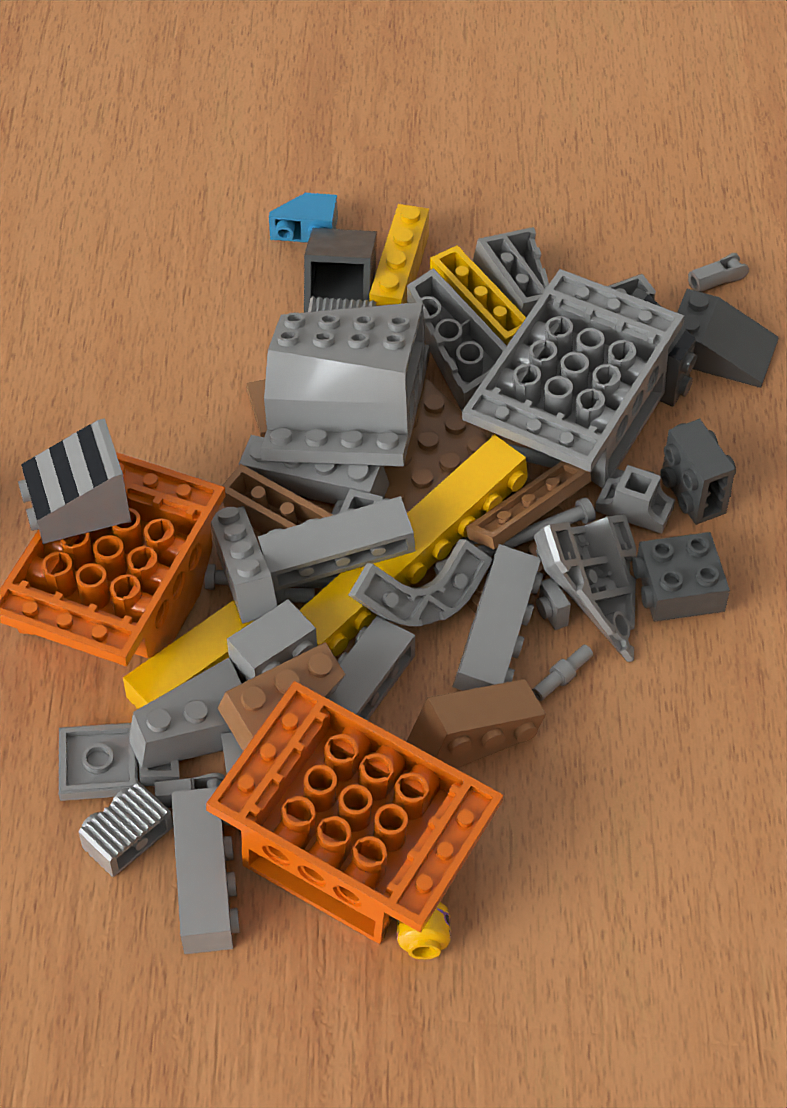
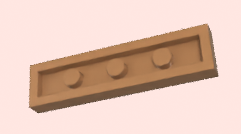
(528, 505)

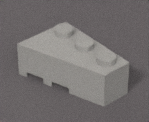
(513, 266)
(183, 720)

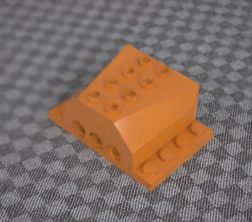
(125, 583)
(351, 814)

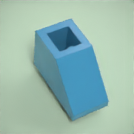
(297, 217)

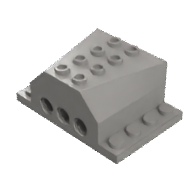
(579, 375)
(344, 385)

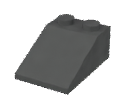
(727, 339)

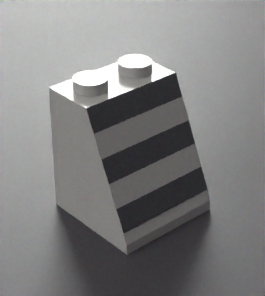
(75, 485)

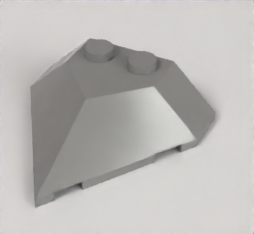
(595, 572)

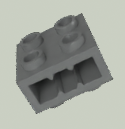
(697, 471)
(681, 576)

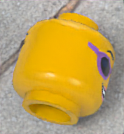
(432, 939)

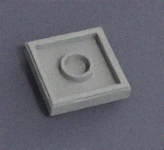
(95, 761)

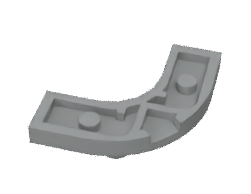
(427, 603)

